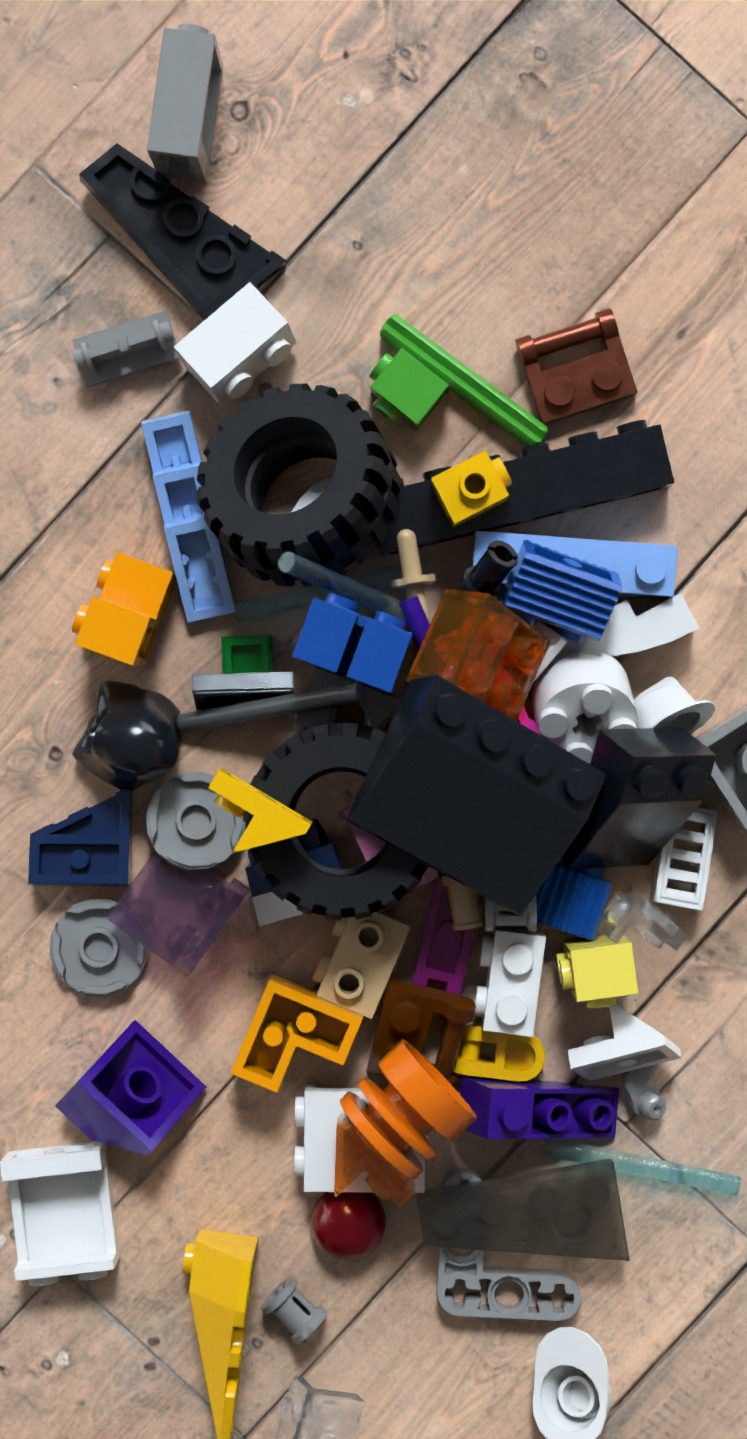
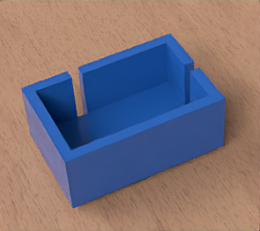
(353, 644)

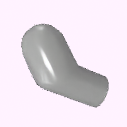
(643, 1093)

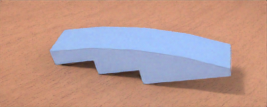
(192, 545)

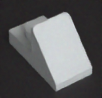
(632, 1048)

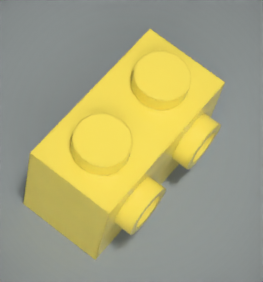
(597, 970)

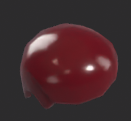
(348, 1224)

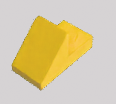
(271, 818)

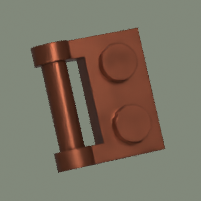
(580, 383)

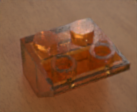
(481, 650)

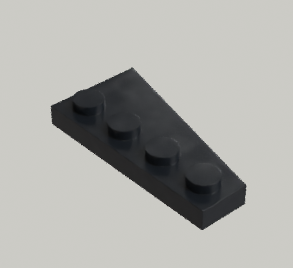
(179, 233)

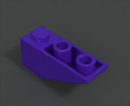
(540, 1109)

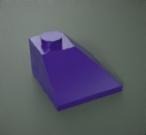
(131, 1093)

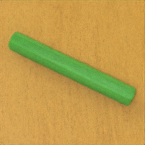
(465, 382)

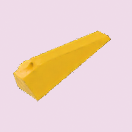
(220, 1300)

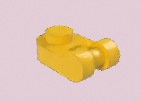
(515, 1056)

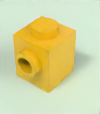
(471, 487)

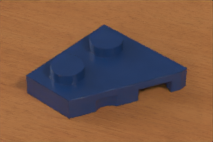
(86, 847)

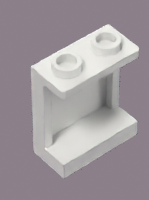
(317, 1157)
(62, 1212)

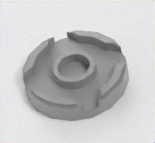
(189, 826)
(93, 951)

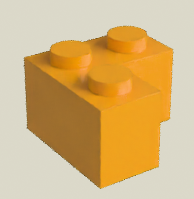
(128, 610)
(290, 1018)

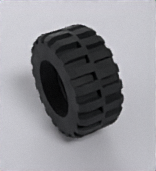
(271, 438)
(289, 867)

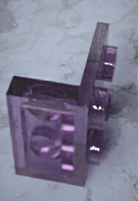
(177, 911)

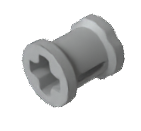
(499, 916)
(293, 1310)

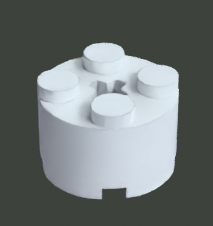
(579, 697)

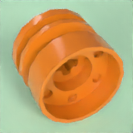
(407, 1110)

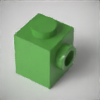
(406, 389)

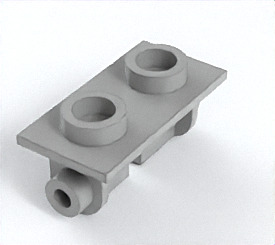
(125, 349)

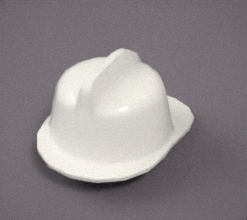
(671, 707)
(570, 1385)

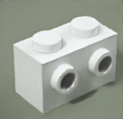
(236, 345)
(512, 980)

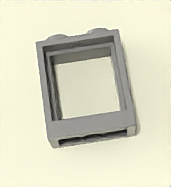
(185, 103)

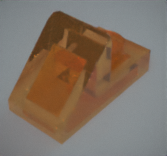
(355, 1156)

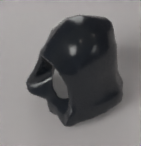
(130, 736)

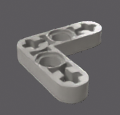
(471, 1269)

